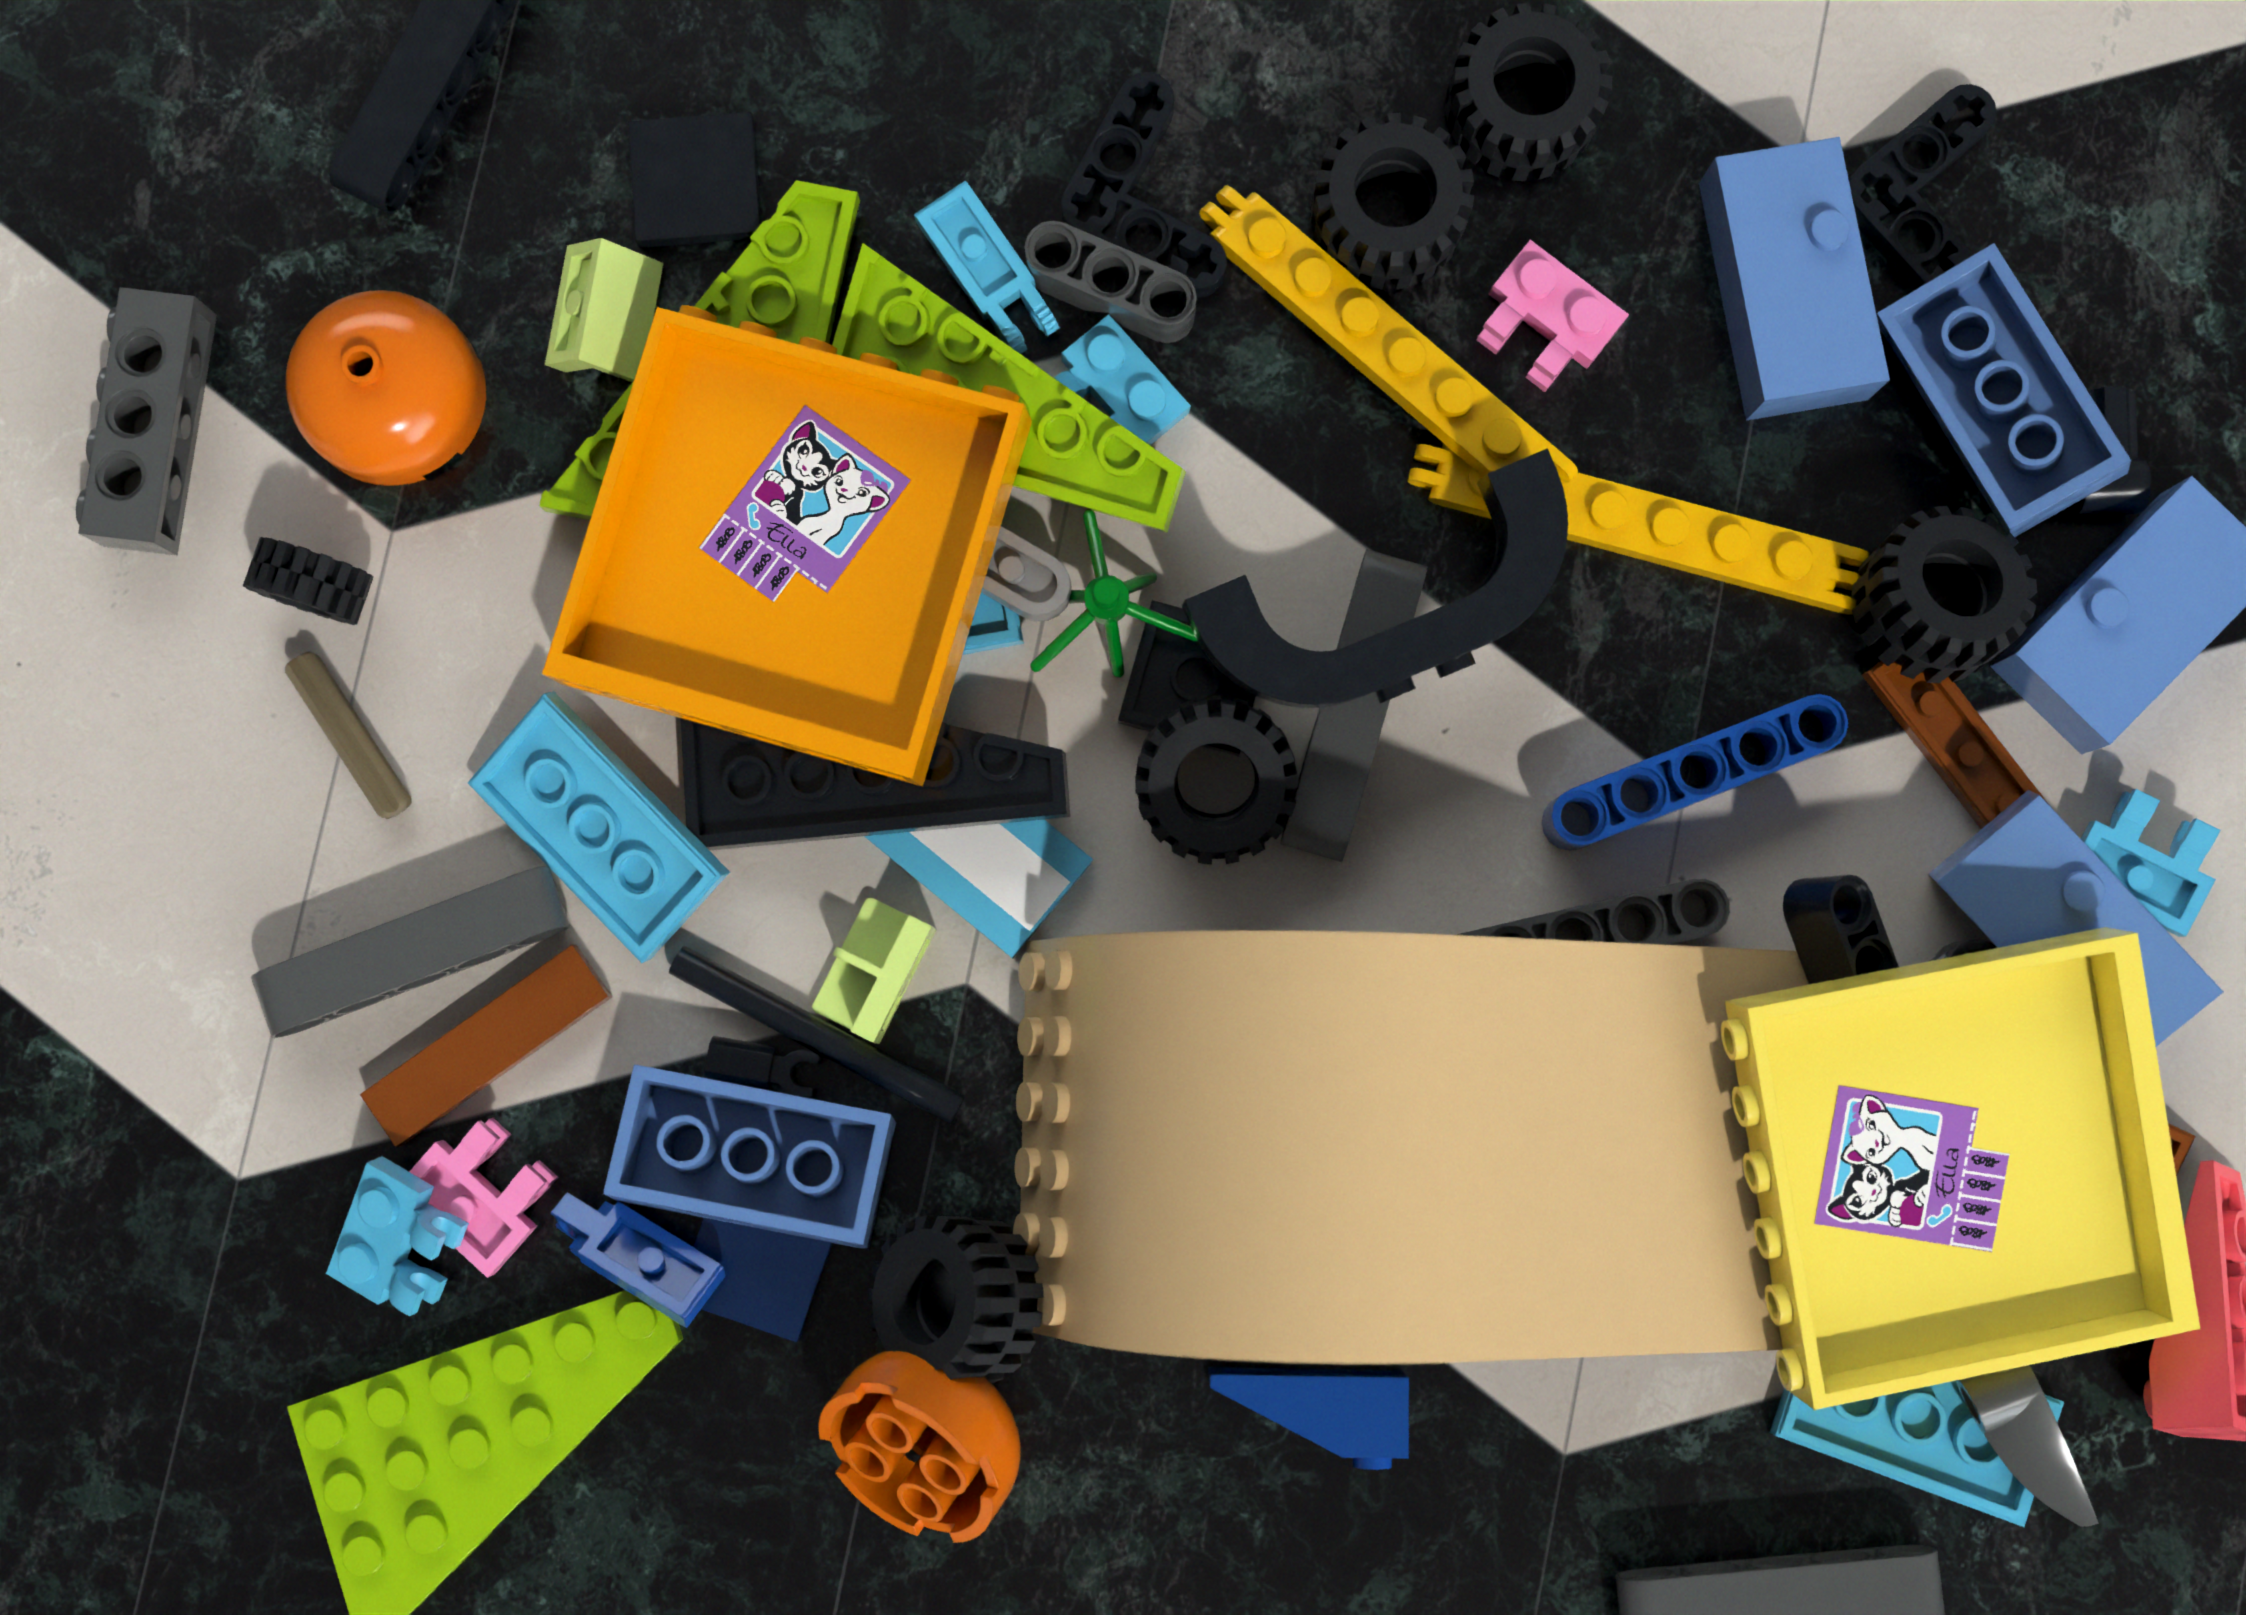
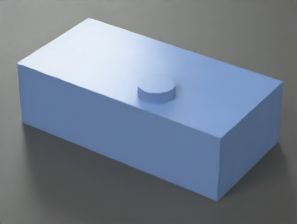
(1793, 278)
(2003, 391)
(2132, 618)
(2038, 880)
(750, 1157)

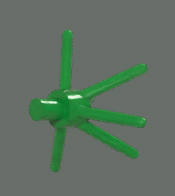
(1107, 603)

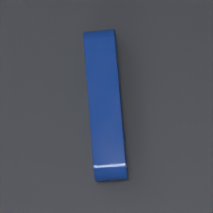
(1720, 757)

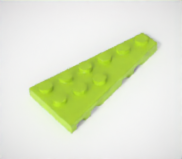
(1071, 446)

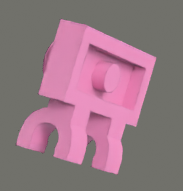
(1557, 306)
(494, 1218)

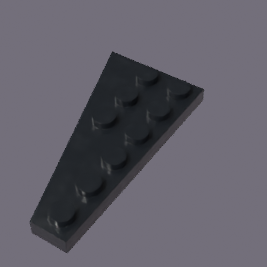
(767, 794)

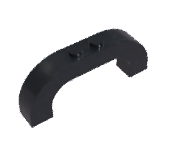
(1530, 546)

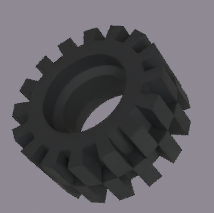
(308, 580)

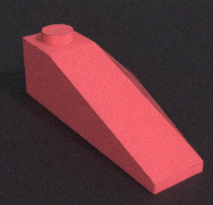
(2201, 1373)

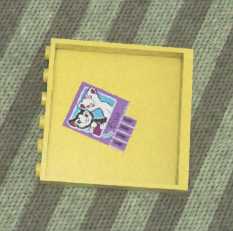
(1960, 1166)

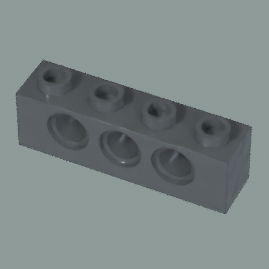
(165, 449)

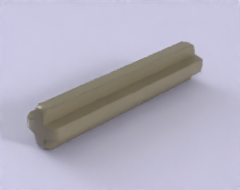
(348, 735)

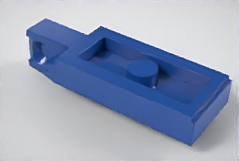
(640, 1257)

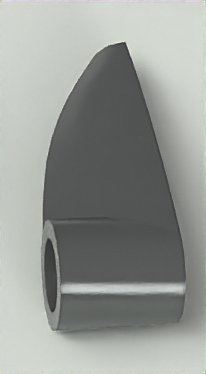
(2027, 1439)

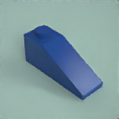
(1342, 1410)

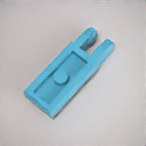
(983, 262)

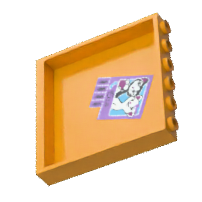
(790, 542)

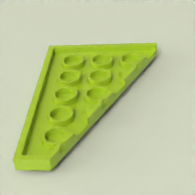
(781, 280)
(447, 1447)

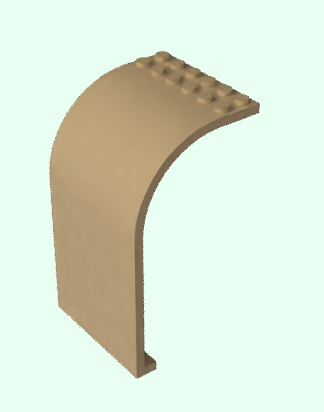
(1388, 1146)

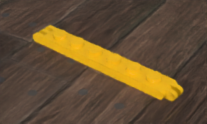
(1373, 336)
(1672, 533)

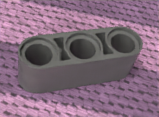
(1092, 258)

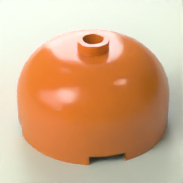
(385, 387)
(956, 1427)

